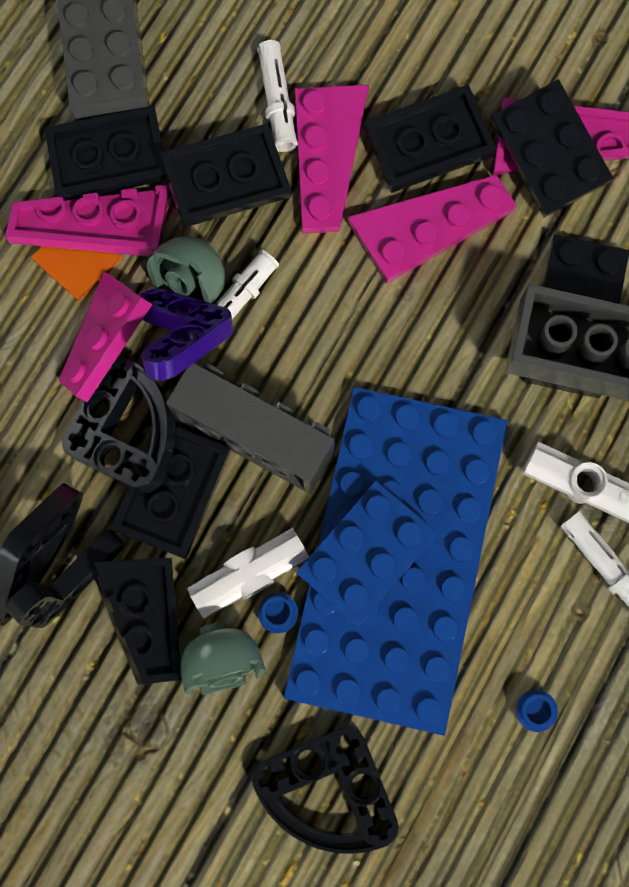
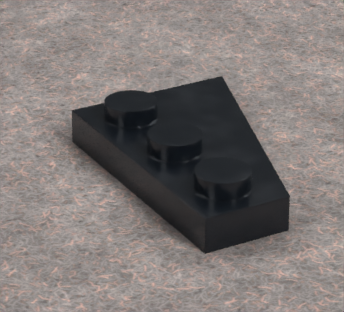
(143, 614)

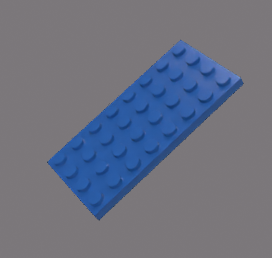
(410, 646)

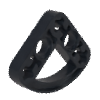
(101, 442)
(36, 542)
(331, 763)

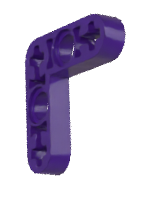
(194, 332)

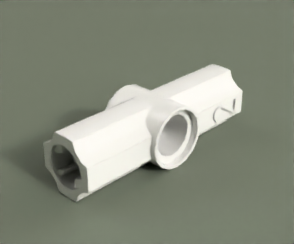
(561, 473)
(248, 573)

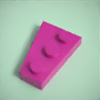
(103, 335)

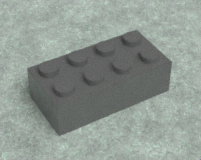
(103, 57)
(571, 342)
(251, 426)

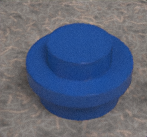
(278, 613)
(536, 710)

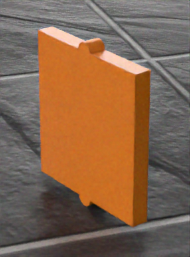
(75, 269)

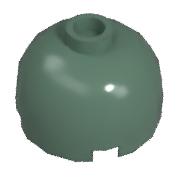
(188, 268)
(220, 660)

